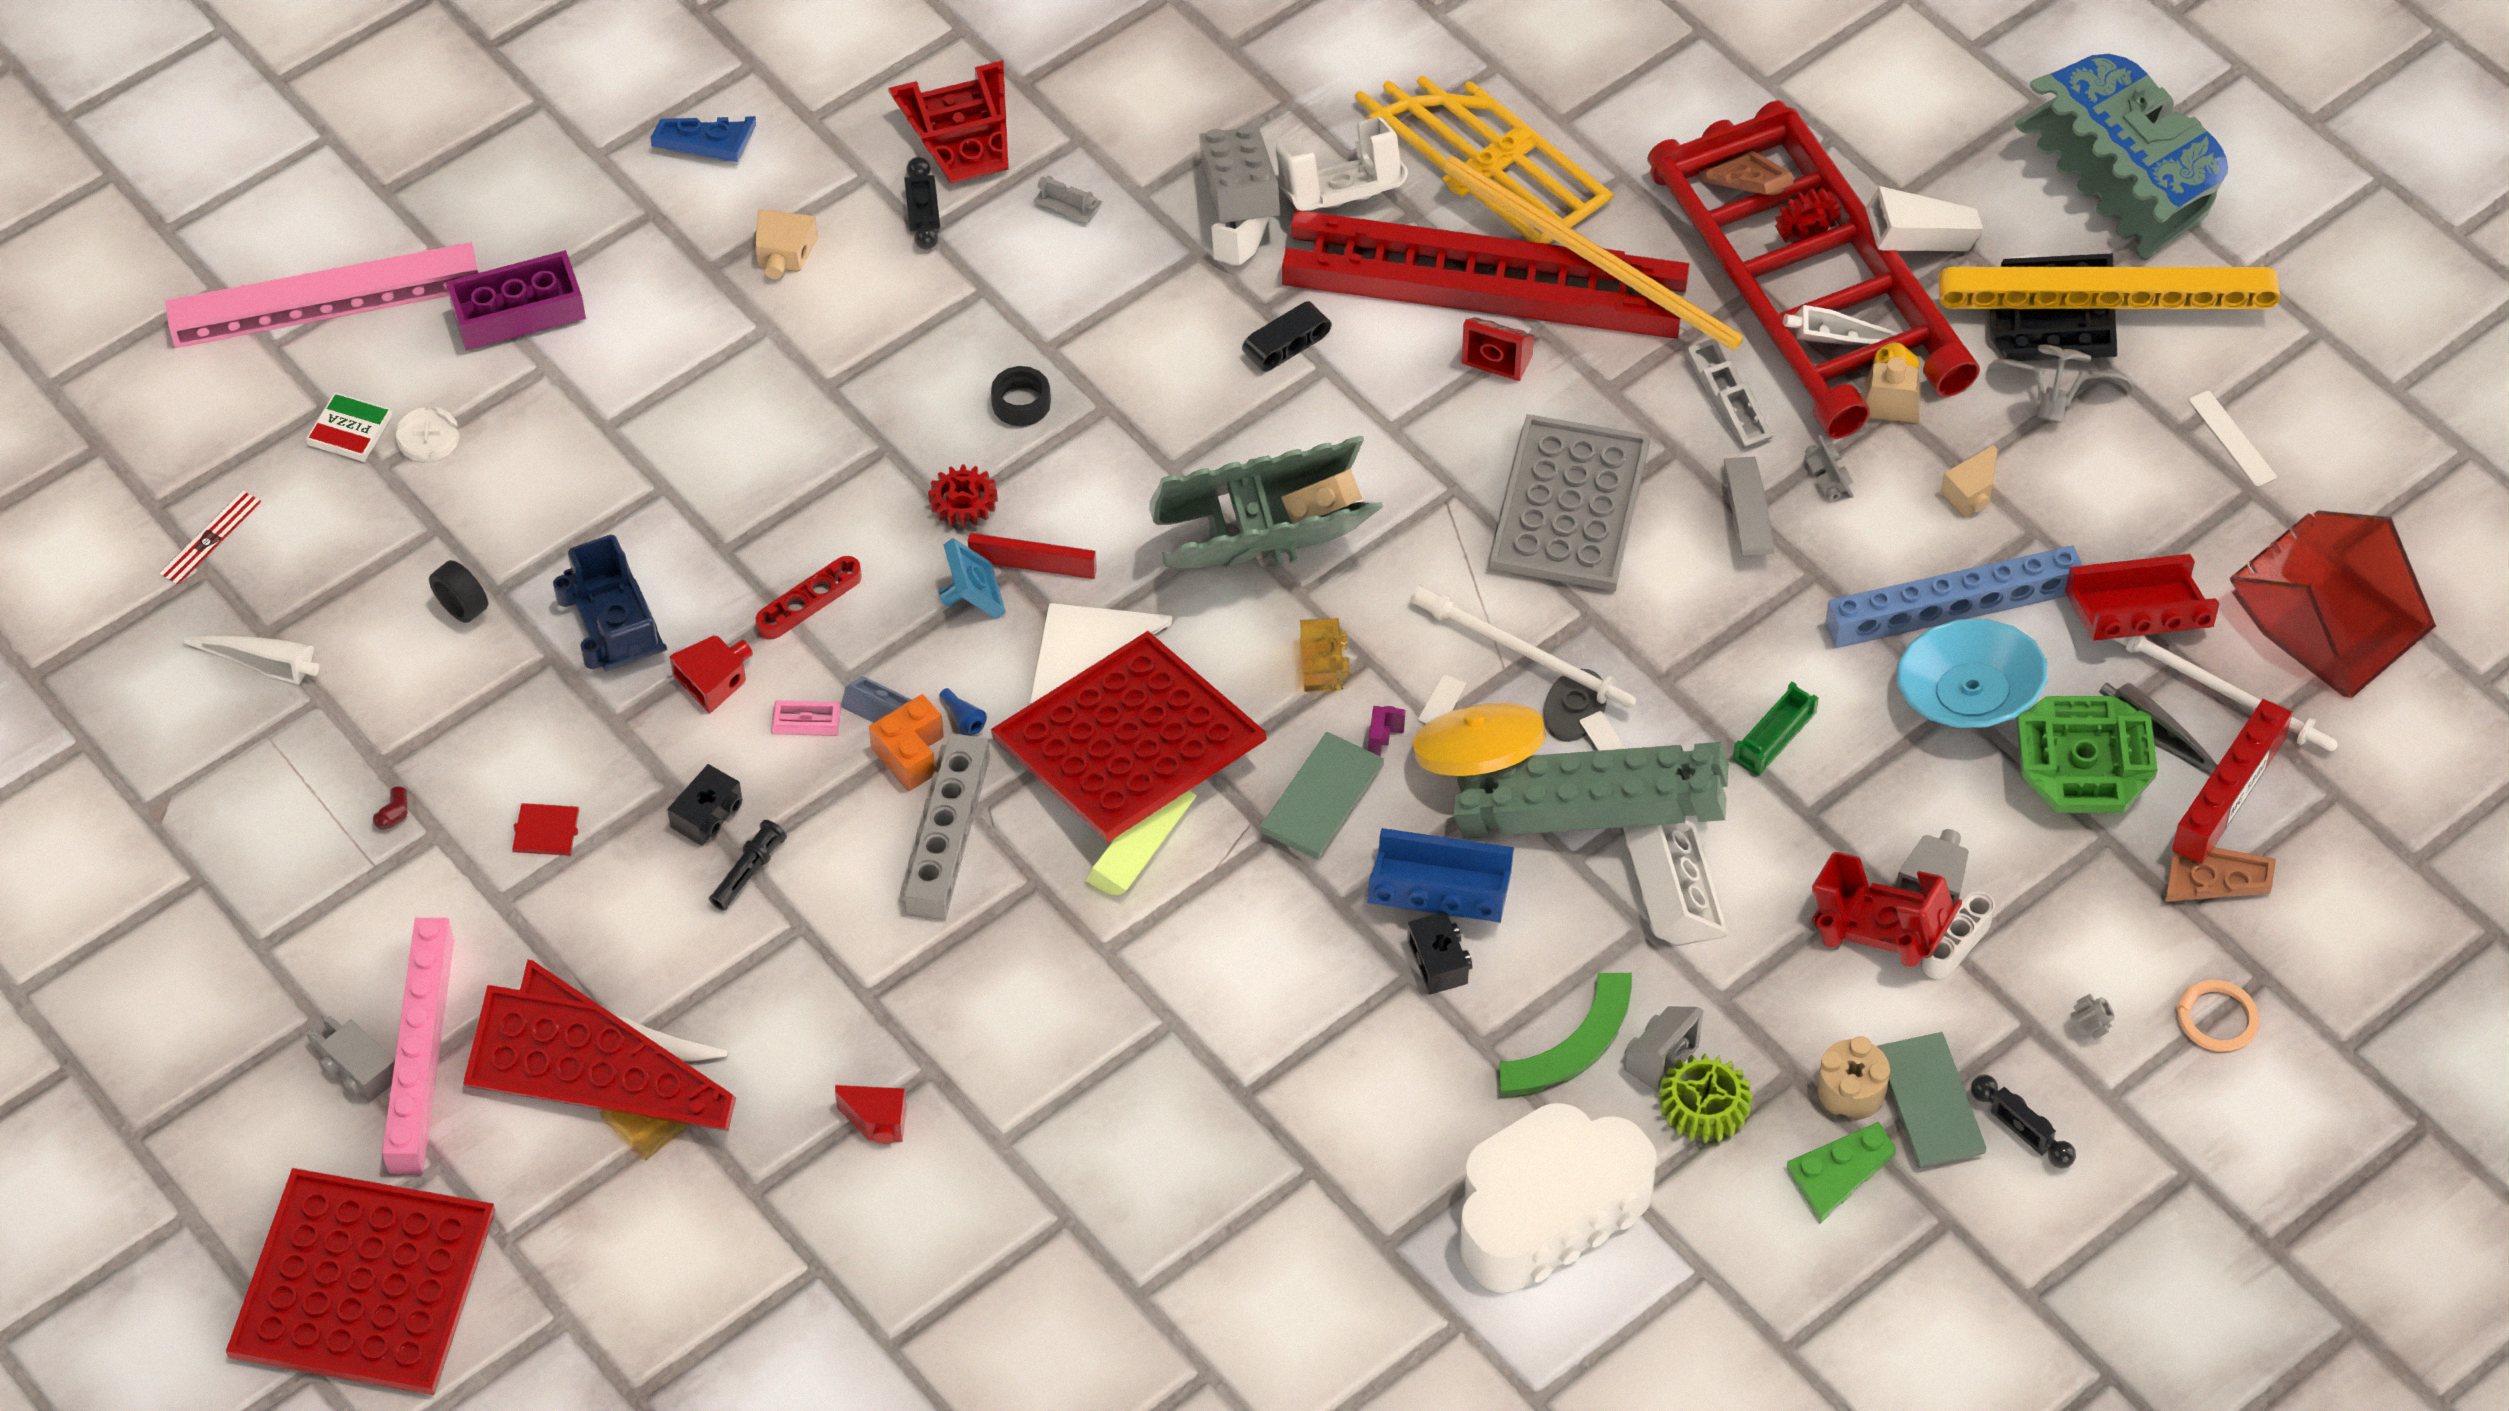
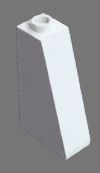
(1921, 223)

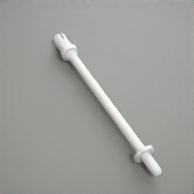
(1444, 608)
(2304, 730)

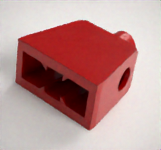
(711, 670)

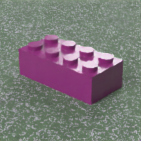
(516, 300)

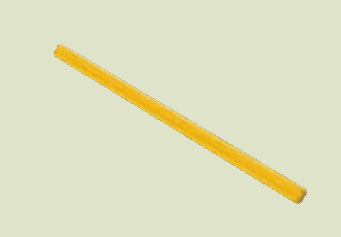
(1593, 253)

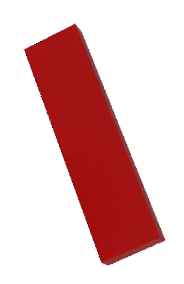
(1035, 555)

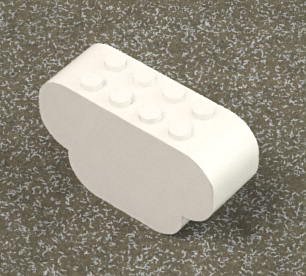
(1550, 1193)

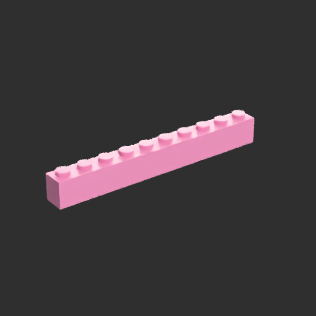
(317, 295)

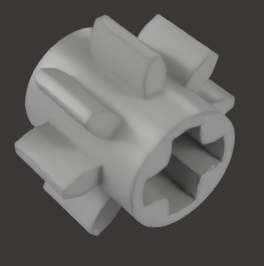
(2092, 1016)

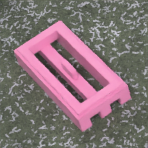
(806, 722)

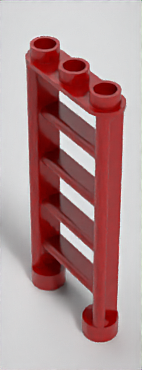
(1842, 408)

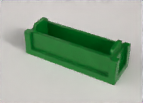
(1776, 729)

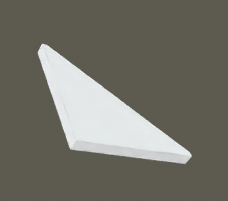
(1083, 636)

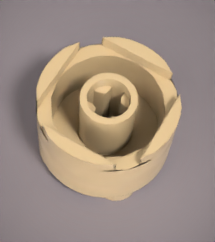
(1853, 1078)

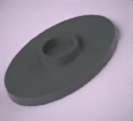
(1568, 704)

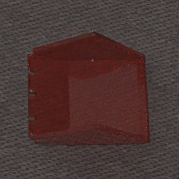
(2337, 597)

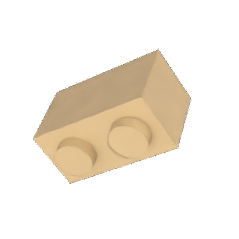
(1322, 497)

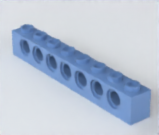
(1950, 597)

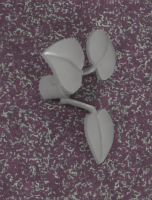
(2053, 401)

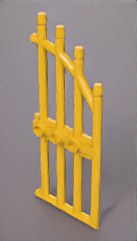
(1492, 159)

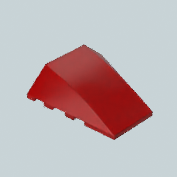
(961, 122)

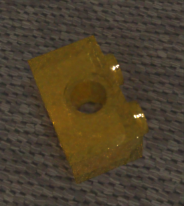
(1320, 670)

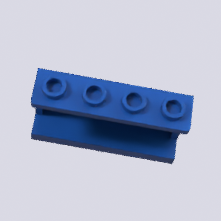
(1441, 875)

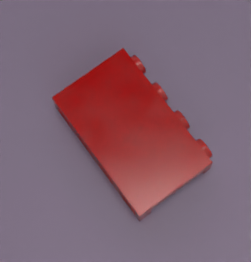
(2139, 597)

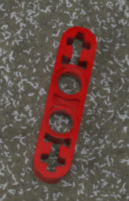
(804, 593)

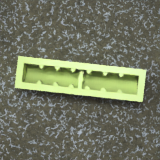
(1135, 847)

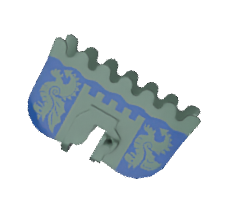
(2128, 148)

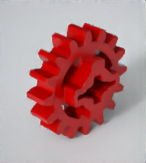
(1807, 215)
(963, 496)

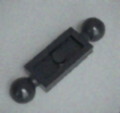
(922, 203)
(2023, 1121)

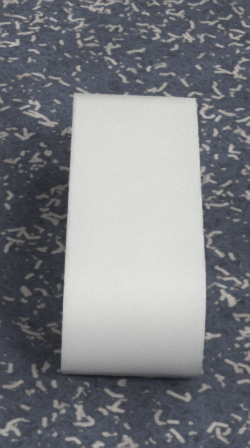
(1970, 926)

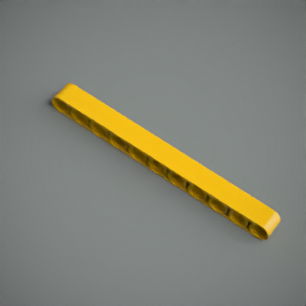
(2108, 288)

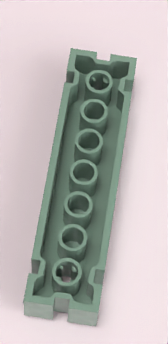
(1596, 791)

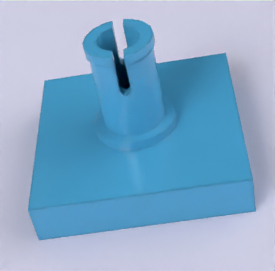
(972, 580)

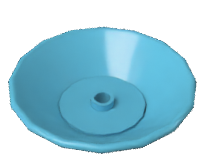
(1972, 673)

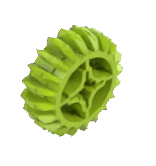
(1719, 1111)

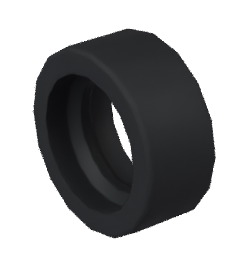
(1020, 414)
(458, 591)

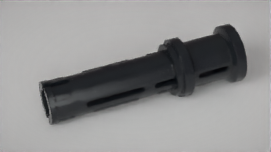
(755, 853)

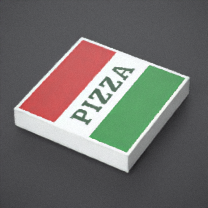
(349, 427)

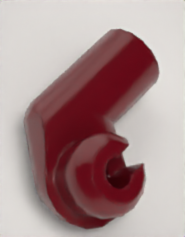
(394, 811)

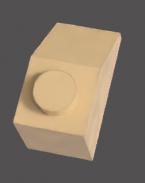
(1971, 482)

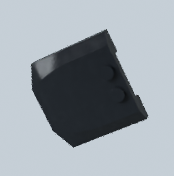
(2021, 331)

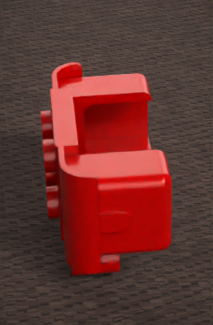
(1880, 913)

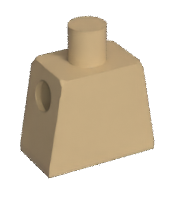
(784, 241)
(1893, 391)

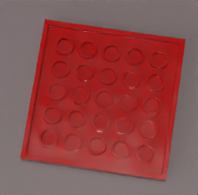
(1128, 735)
(361, 1281)

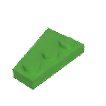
(1839, 1167)

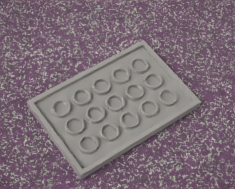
(1570, 502)

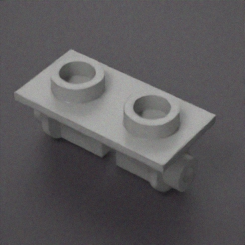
(1066, 200)
(1822, 459)

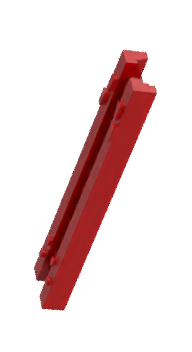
(1470, 290)

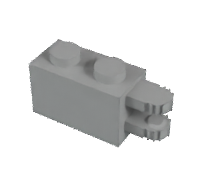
(355, 1058)

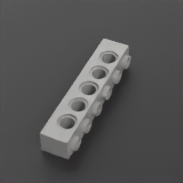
(934, 897)

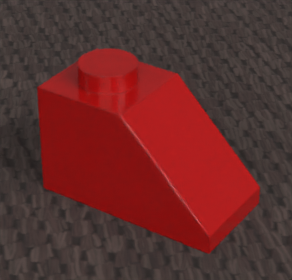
(874, 1111)

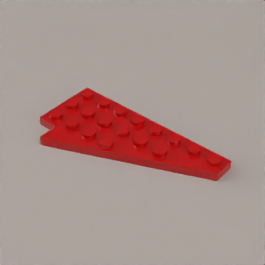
(574, 1052)

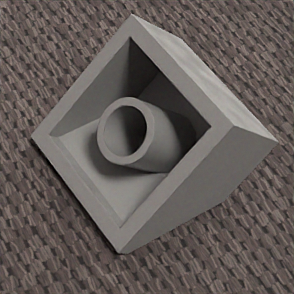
(1664, 1042)

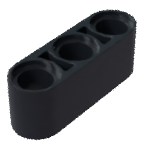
(1286, 336)

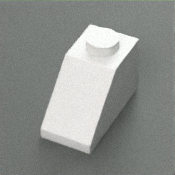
(1237, 240)

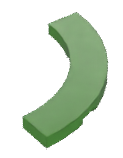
(1579, 1049)

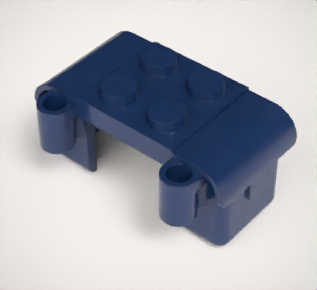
(608, 604)

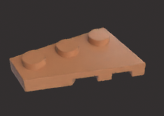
(1749, 173)
(2221, 875)

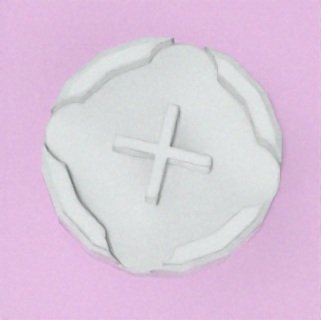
(427, 434)

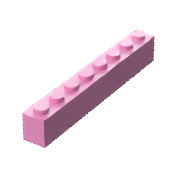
(418, 1047)

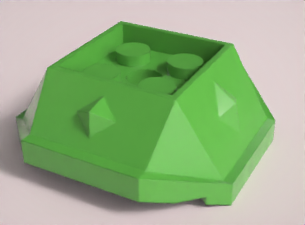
(2104, 731)

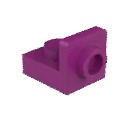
(1384, 721)

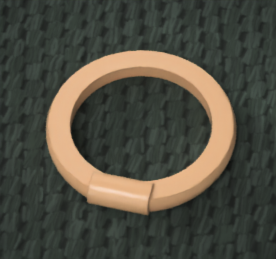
(2187, 1001)

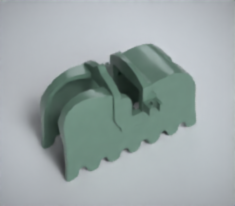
(1258, 506)

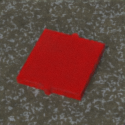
(545, 829)

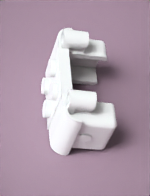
(1373, 172)

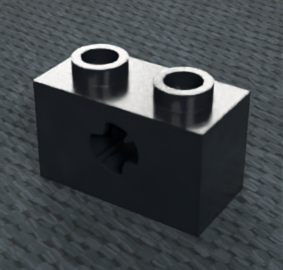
(705, 805)
(1438, 952)

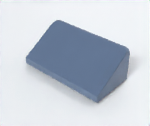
(871, 699)

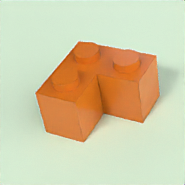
(905, 738)

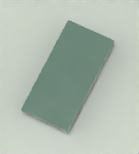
(1322, 795)
(1932, 1100)

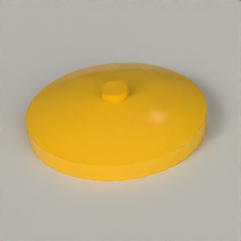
(1479, 739)

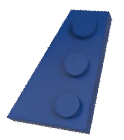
(710, 139)

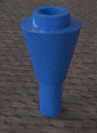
(968, 718)

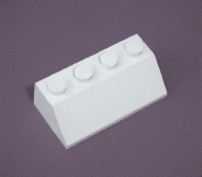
(1675, 882)

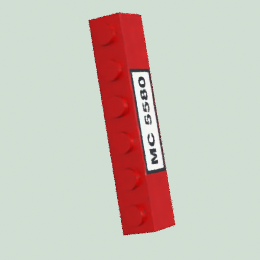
(2232, 781)

